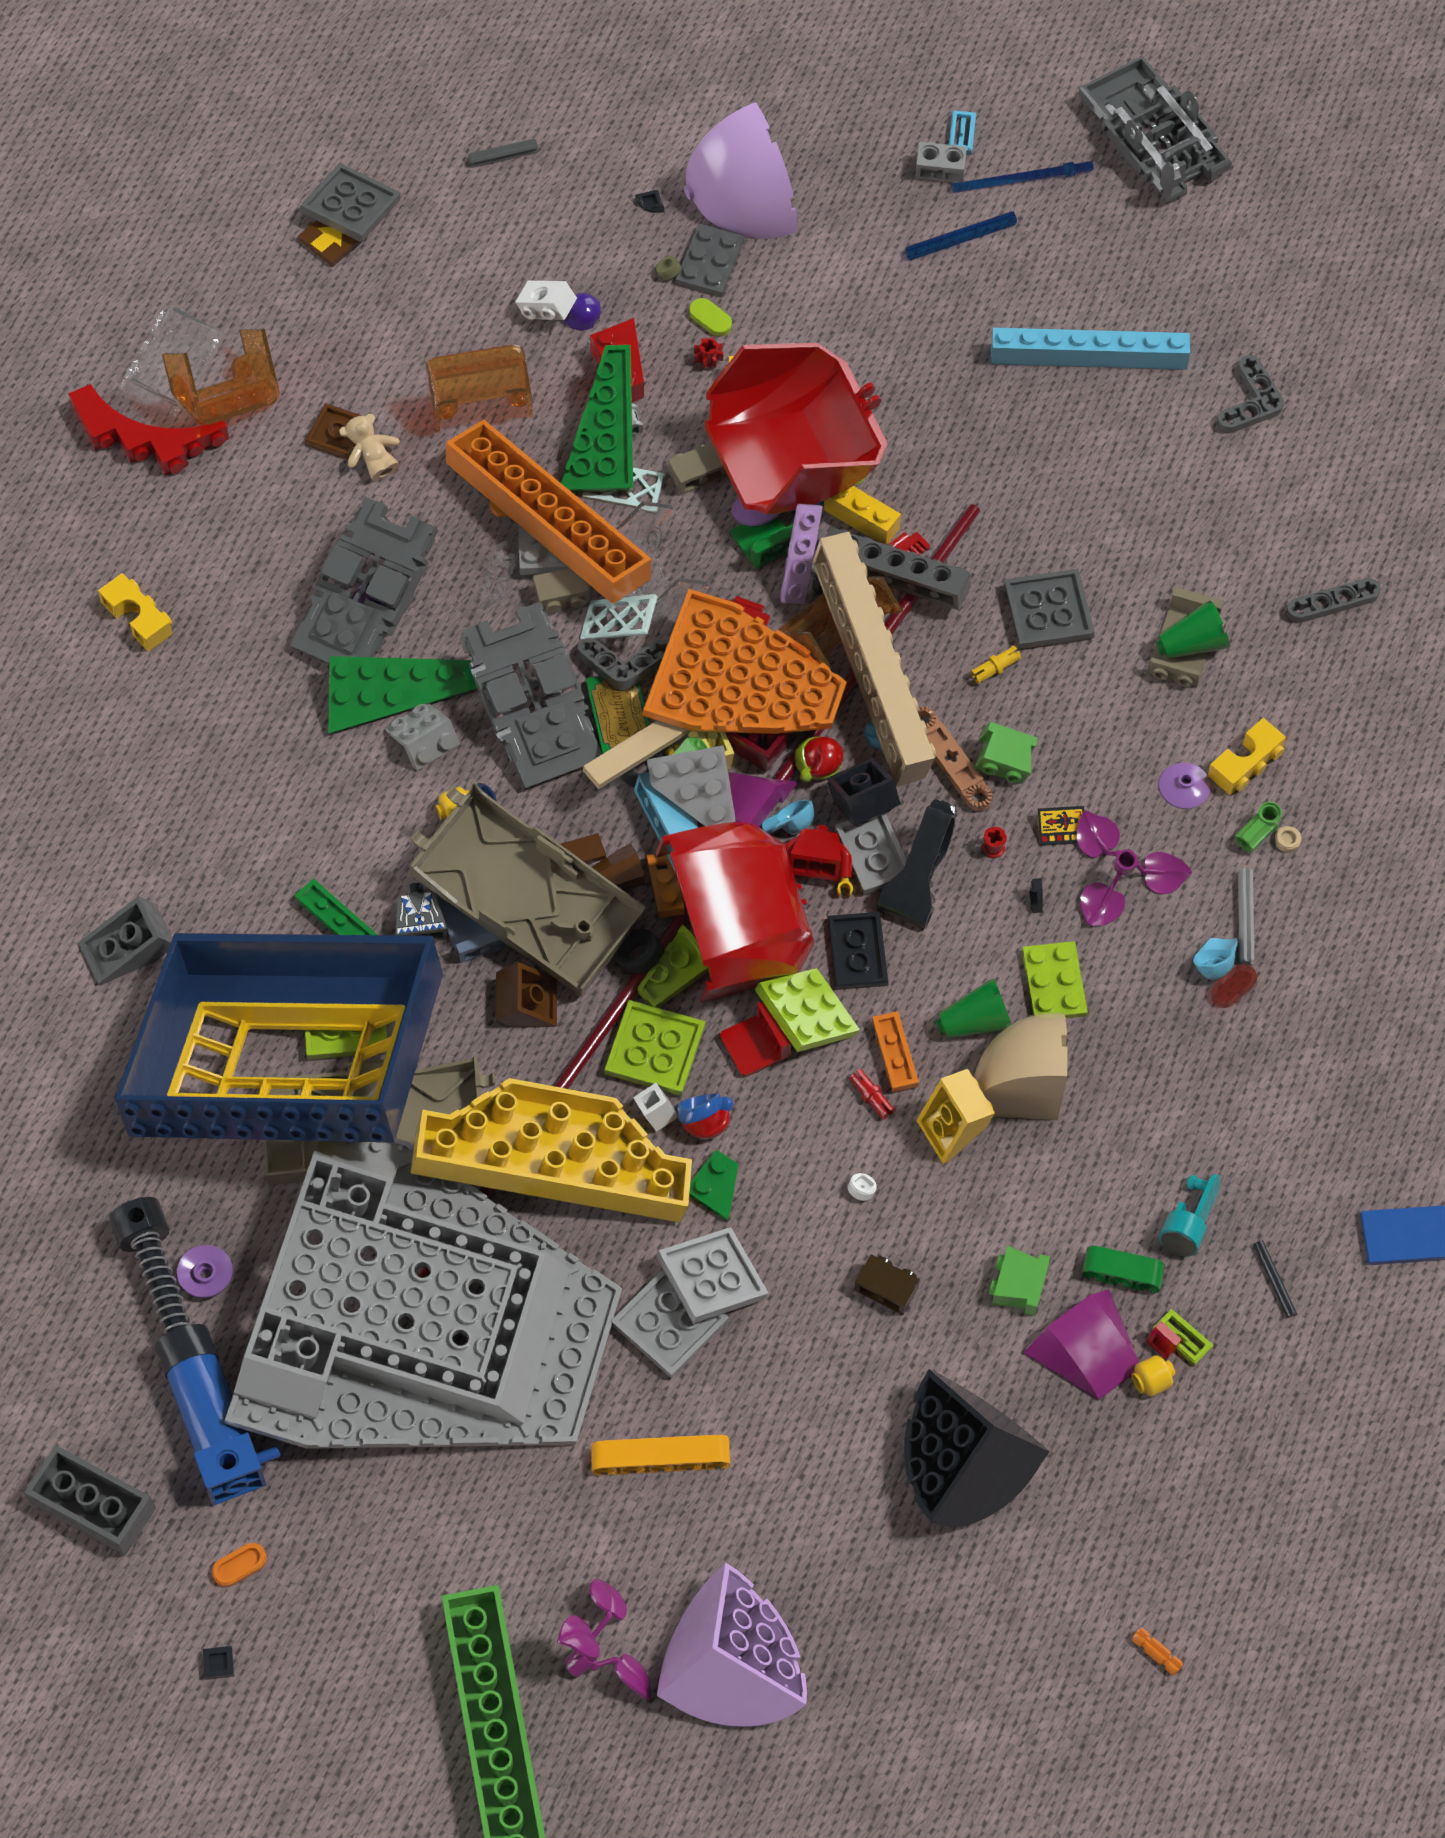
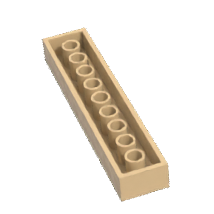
(873, 659)

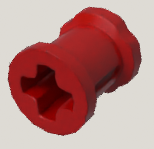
(988, 847)

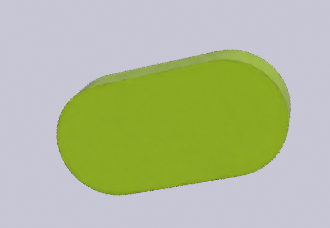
(710, 317)

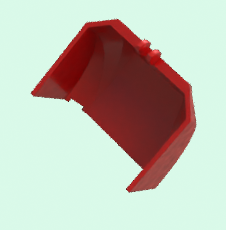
(792, 425)
(740, 904)

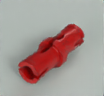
(872, 1094)

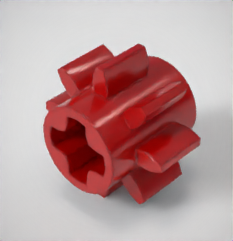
(708, 352)

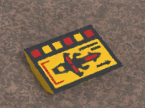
(1058, 824)

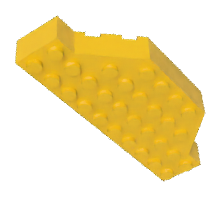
(554, 1148)

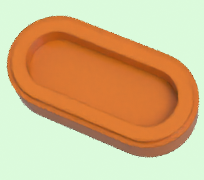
(239, 1565)

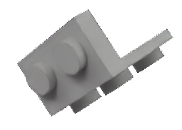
(424, 734)

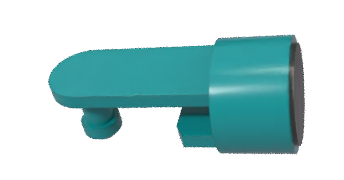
(1184, 1230)

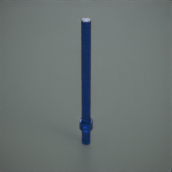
(1068, 169)

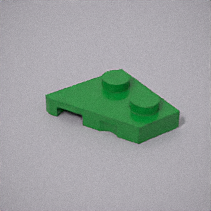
(715, 1184)

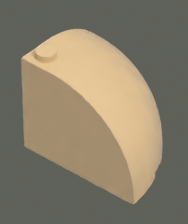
(1026, 1068)

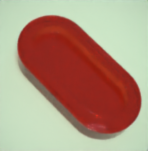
(1234, 986)

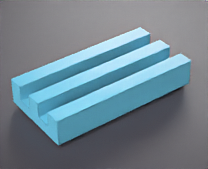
(963, 115)

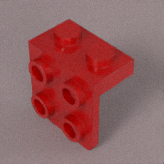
(756, 1042)

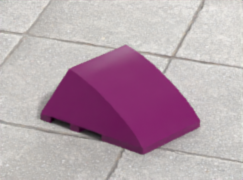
(756, 796)
(1088, 1346)

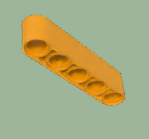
(665, 1453)

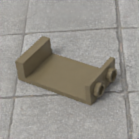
(1184, 669)

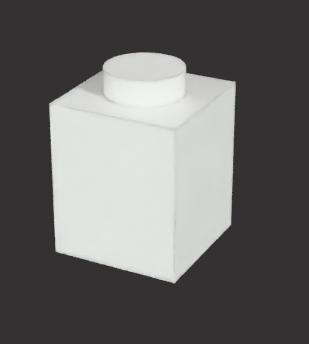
(656, 1107)

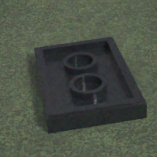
(857, 950)

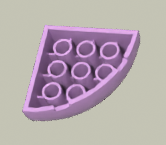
(742, 178)
(732, 1657)

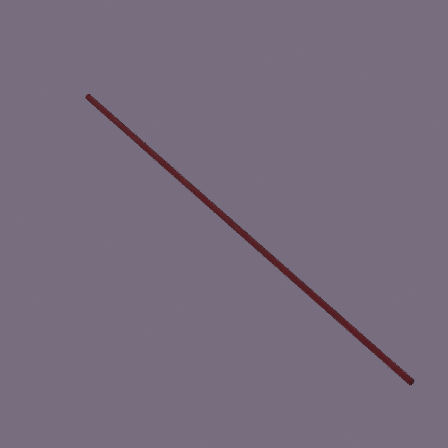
(785, 773)

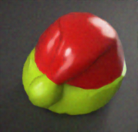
(818, 758)

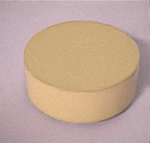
(1287, 839)

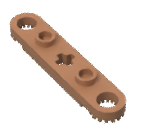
(962, 771)

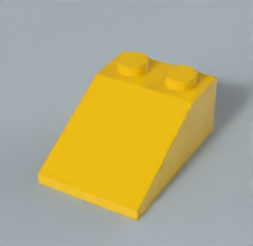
(955, 1114)

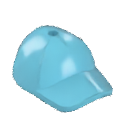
(791, 818)
(1216, 958)

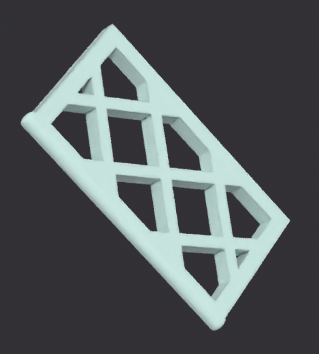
(632, 500)
(633, 601)

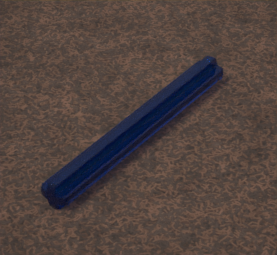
(961, 235)

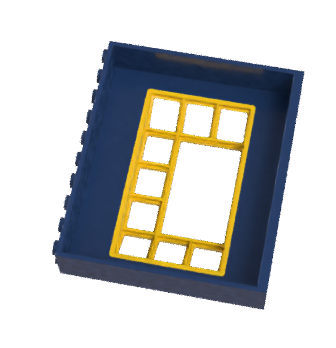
(288, 986)

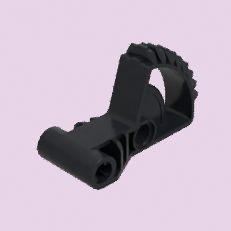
(909, 892)

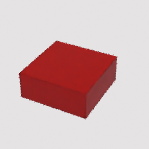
(1164, 1340)

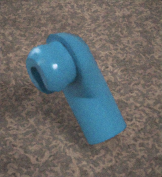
(871, 736)

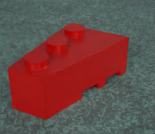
(621, 334)

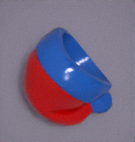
(705, 1115)

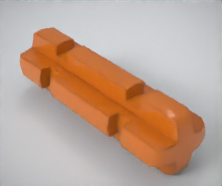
(1157, 1651)

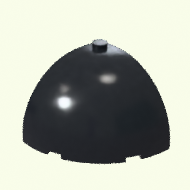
(964, 1454)

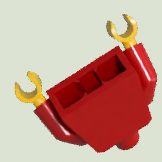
(822, 856)

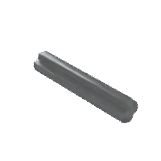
(503, 152)

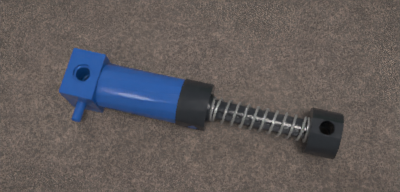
(191, 1362)

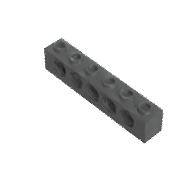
(912, 572)

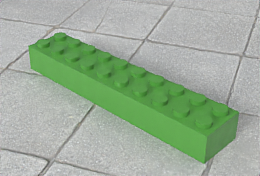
(492, 1714)

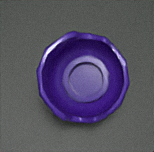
(583, 312)

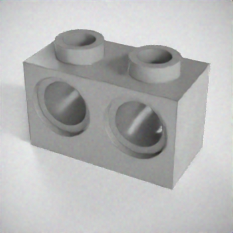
(940, 162)

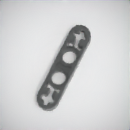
(1334, 603)

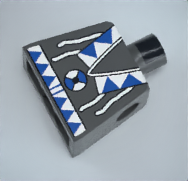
(420, 914)

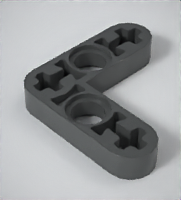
(1258, 404)
(618, 673)

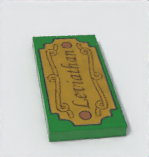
(615, 712)

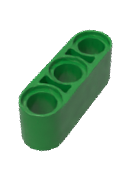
(1123, 1268)

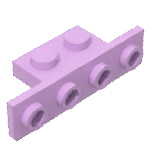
(801, 553)

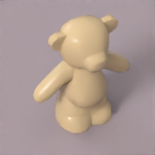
(371, 446)

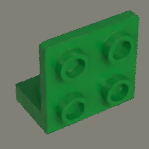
(763, 542)

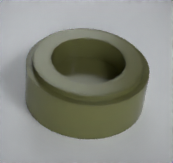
(668, 268)

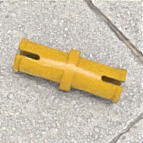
(995, 664)

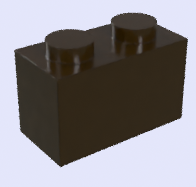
(887, 1284)

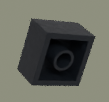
(863, 791)

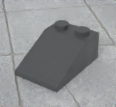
(126, 941)

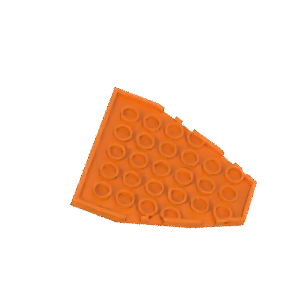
(739, 675)

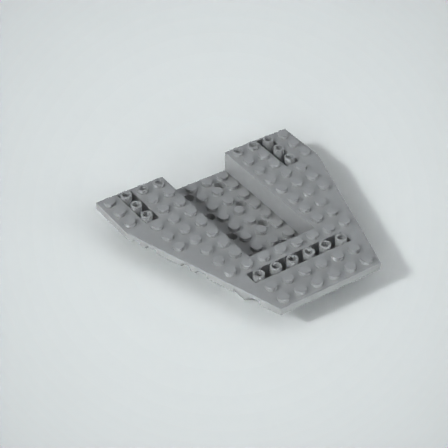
(367, 1382)

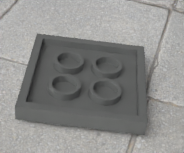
(350, 202)
(1049, 608)

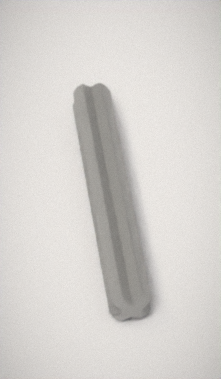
(1246, 916)

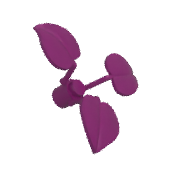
(1102, 904)
(578, 1636)

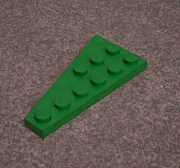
(604, 440)
(378, 687)

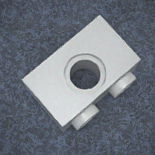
(546, 300)

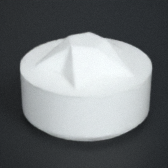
(862, 1186)

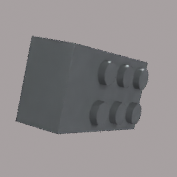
(90, 1500)

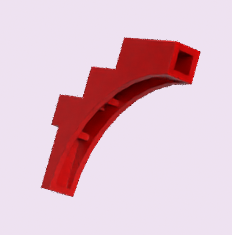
(140, 440)

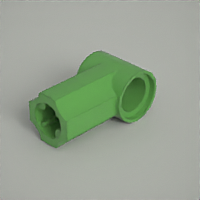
(1258, 827)

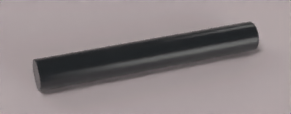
(1275, 1279)

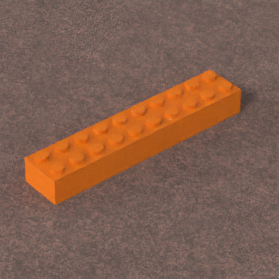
(548, 511)

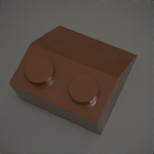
(525, 997)

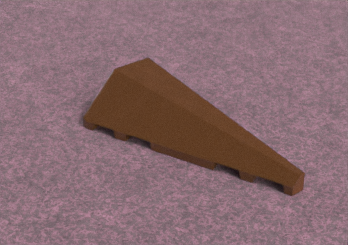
(622, 868)

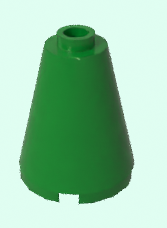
(1194, 634)
(975, 1013)

